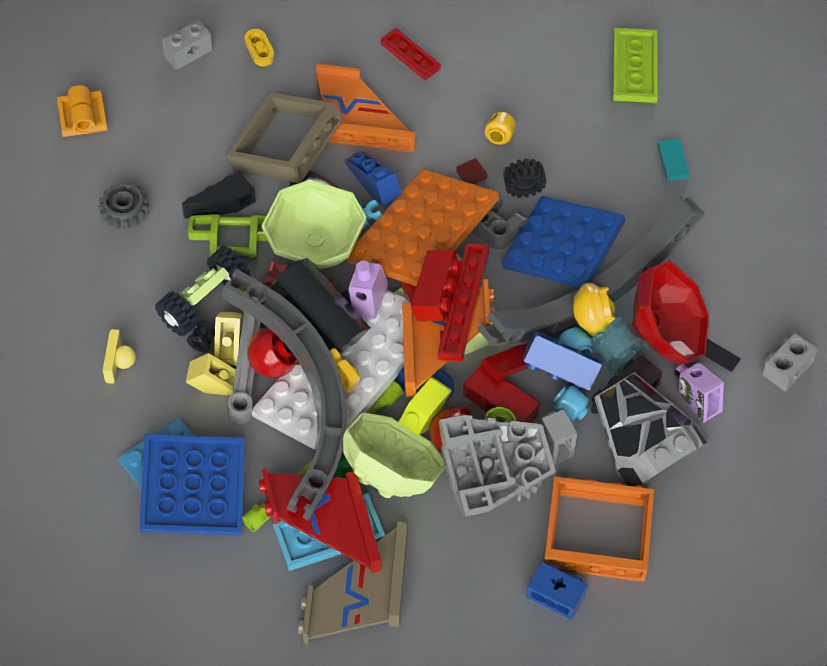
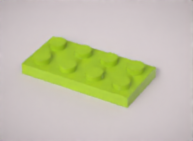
(635, 65)

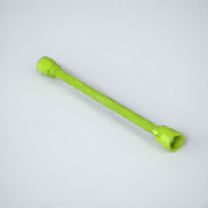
(257, 516)

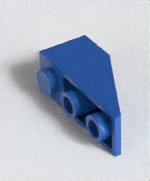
(375, 177)

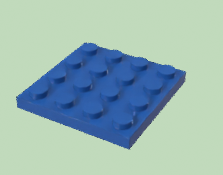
(563, 242)
(192, 485)

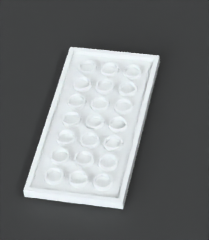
(377, 358)

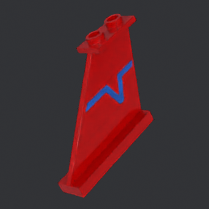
(337, 521)

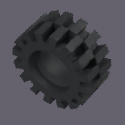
(524, 178)

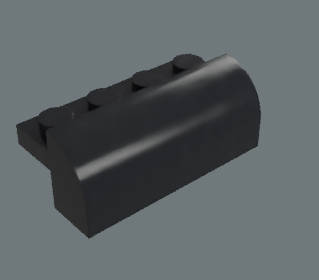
(321, 305)

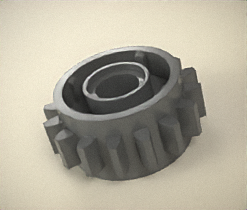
(123, 206)

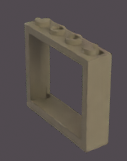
(308, 151)

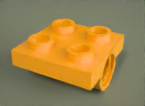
(81, 111)

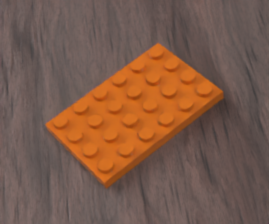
(428, 215)

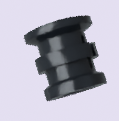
(202, 336)

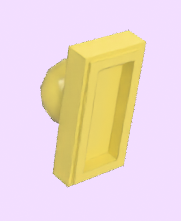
(116, 356)

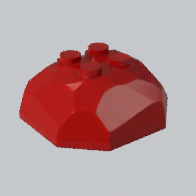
(671, 313)

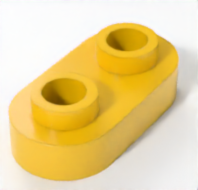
(262, 50)

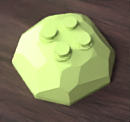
(314, 223)

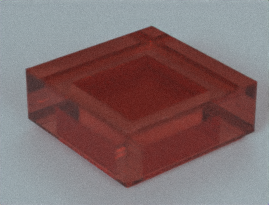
(471, 172)

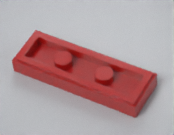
(410, 54)
(505, 362)

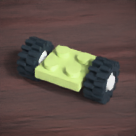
(176, 308)

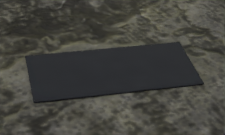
(721, 356)

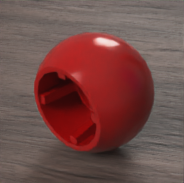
(269, 354)

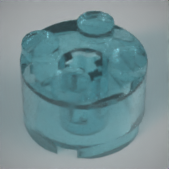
(617, 345)

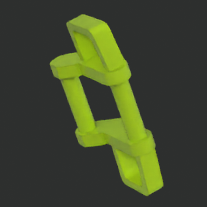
(217, 221)

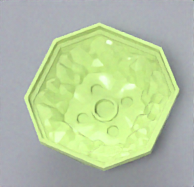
(391, 456)

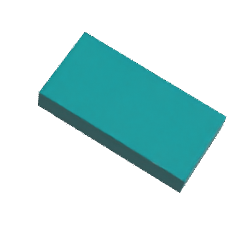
(673, 159)

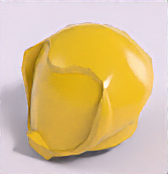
(593, 308)

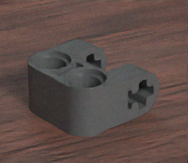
(492, 225)

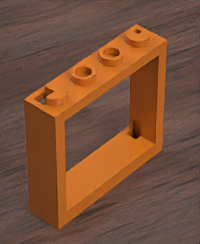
(599, 564)

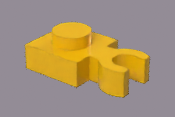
(348, 373)

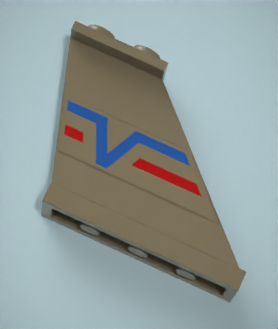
(355, 595)

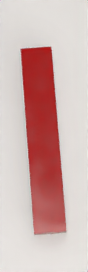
(463, 303)

